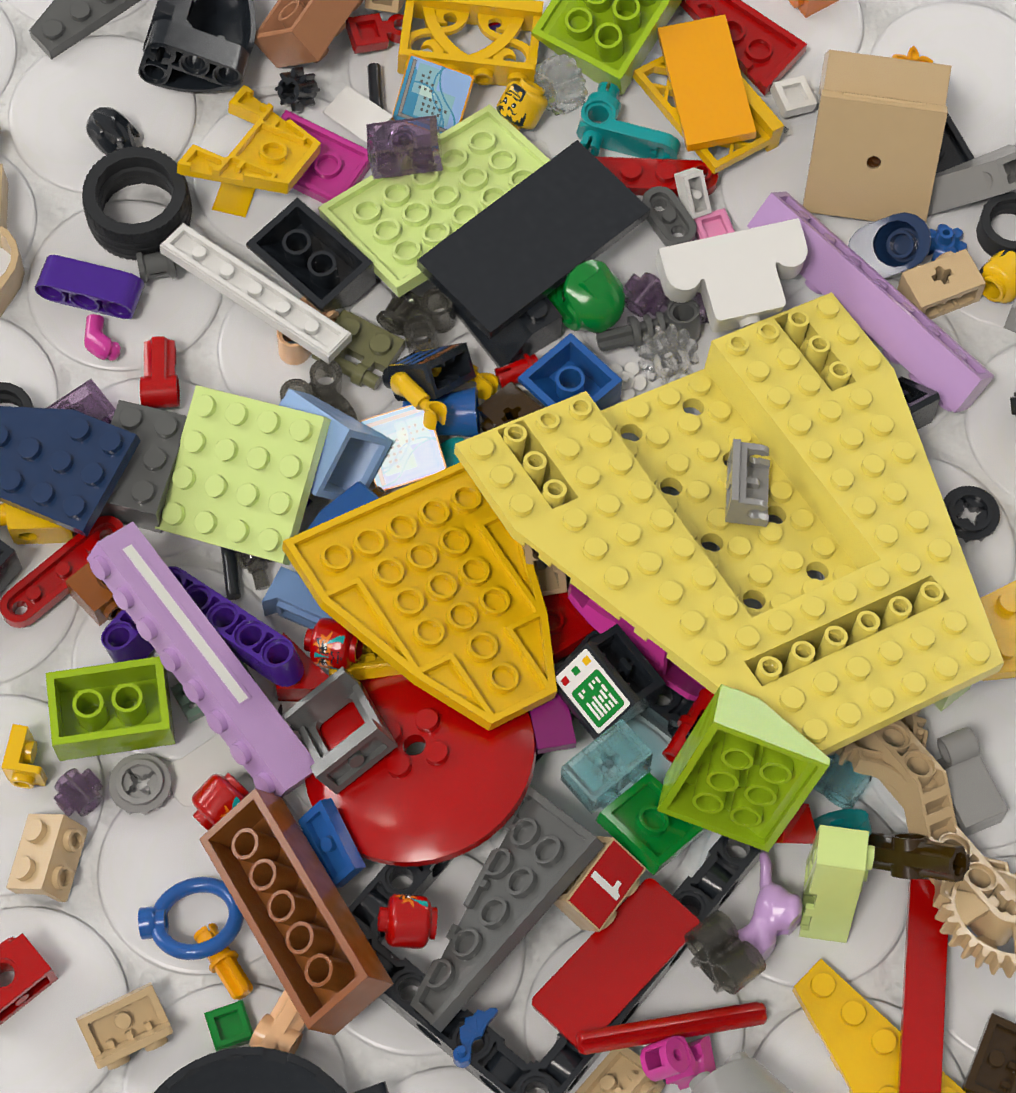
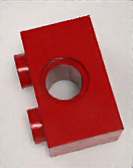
(30, 977)

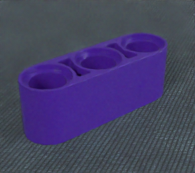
(89, 286)

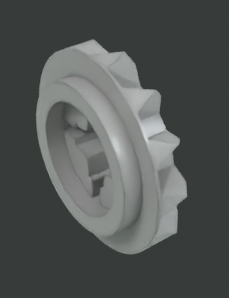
(143, 767)

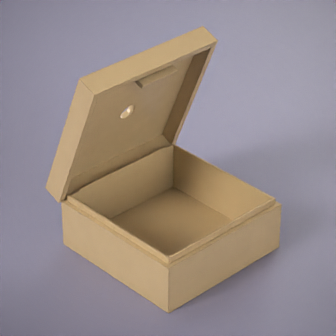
(881, 111)

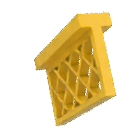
(766, 123)

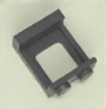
(359, 750)

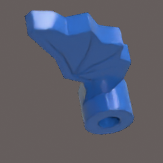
(470, 1032)

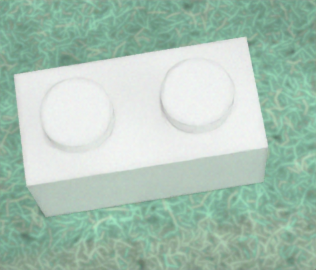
(693, 192)

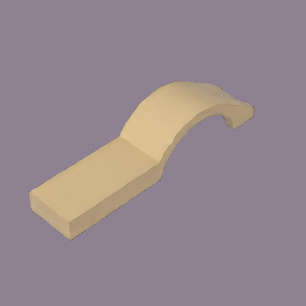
(13, 277)

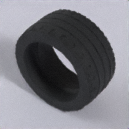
(127, 168)

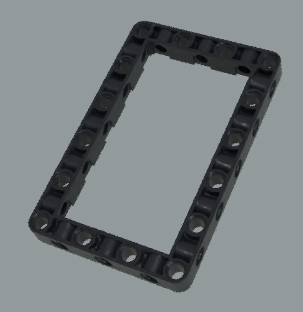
(563, 1065)

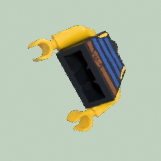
(432, 374)

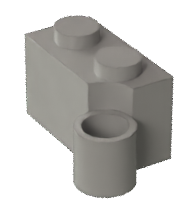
(972, 790)

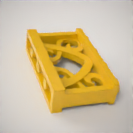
(487, 64)

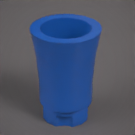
(462, 413)

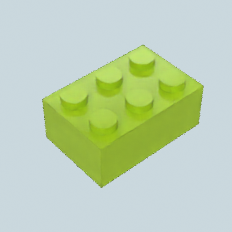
(109, 708)

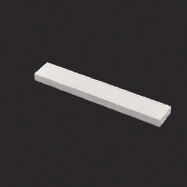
(256, 293)

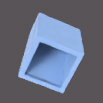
(350, 448)

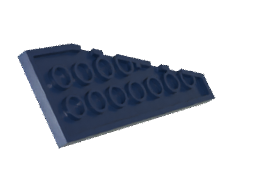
(61, 464)

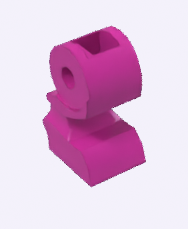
(677, 1060)

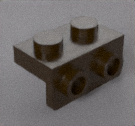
(994, 1059)

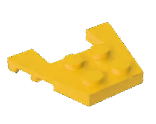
(267, 157)

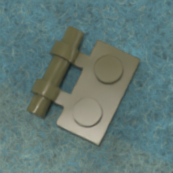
(371, 346)

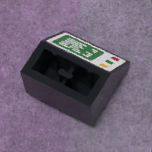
(608, 682)

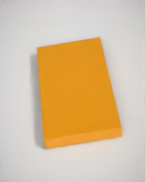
(706, 83)

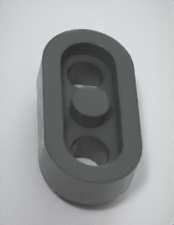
(672, 219)

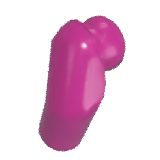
(97, 342)

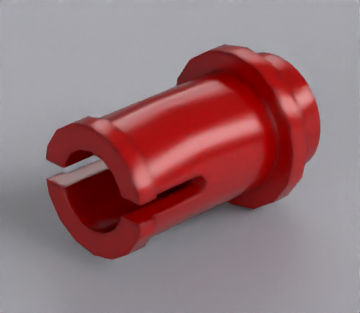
(513, 370)

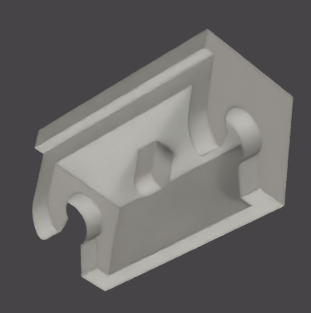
(747, 484)

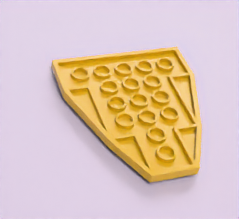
(437, 595)

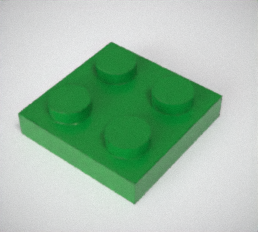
(643, 830)

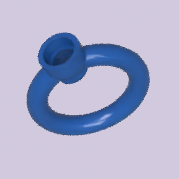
(154, 921)

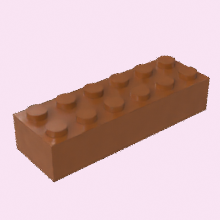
(295, 912)

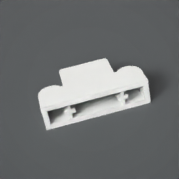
(735, 272)

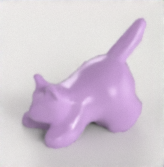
(774, 912)

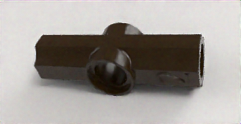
(917, 858)

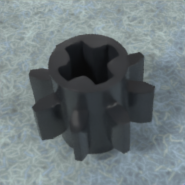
(297, 89)

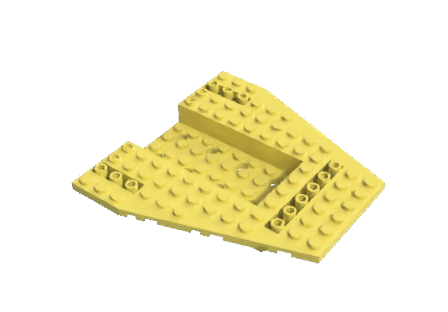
(855, 501)

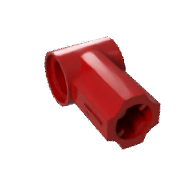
(160, 383)

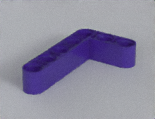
(231, 622)

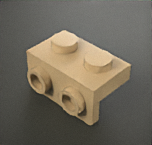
(47, 856)
(125, 1027)

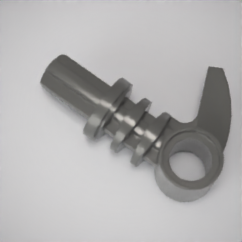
(683, 315)

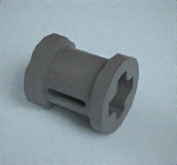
(154, 266)

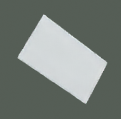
(355, 111)

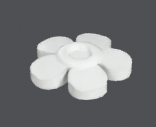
(629, 378)

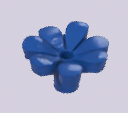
(945, 240)

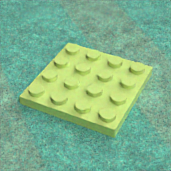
(243, 473)

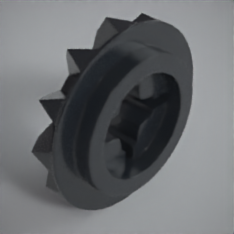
(977, 501)

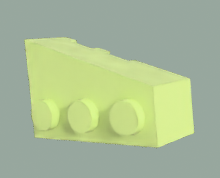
(833, 882)

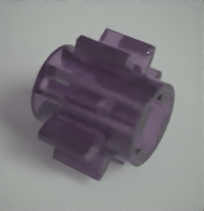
(644, 294)
(78, 792)

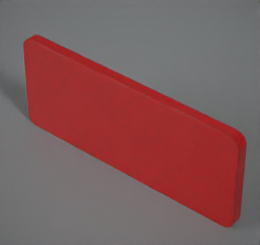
(615, 962)

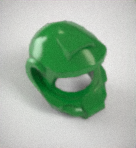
(592, 298)

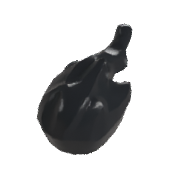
(110, 130)

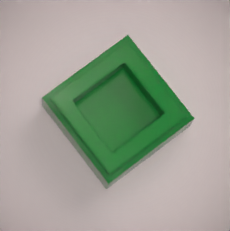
(229, 1026)

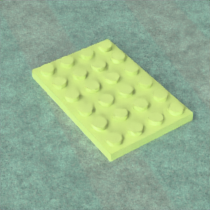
(410, 214)

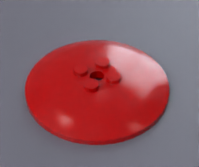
(435, 801)

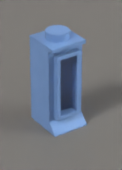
(292, 600)

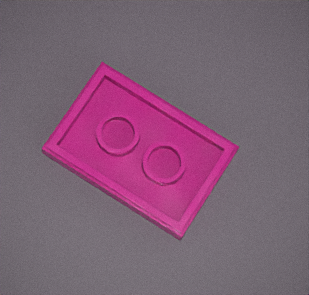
(335, 168)

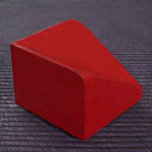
(800, 828)

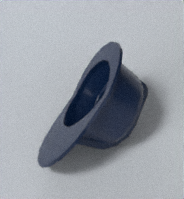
(893, 243)

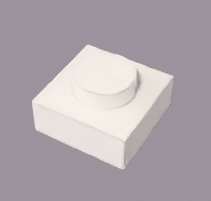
(793, 96)

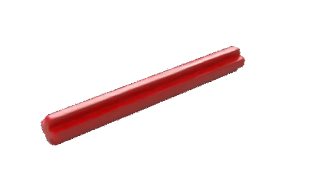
(682, 1025)

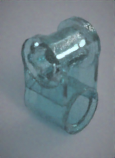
(841, 784)

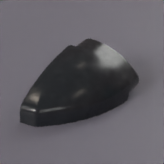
(198, 44)

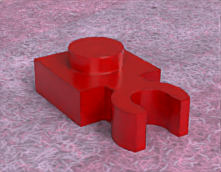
(371, 33)

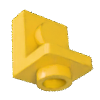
(19, 752)

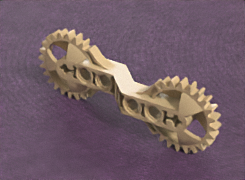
(921, 787)

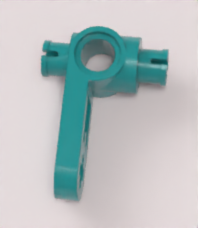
(619, 135)

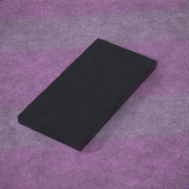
(532, 239)

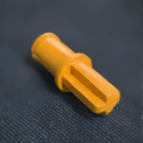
(226, 965)

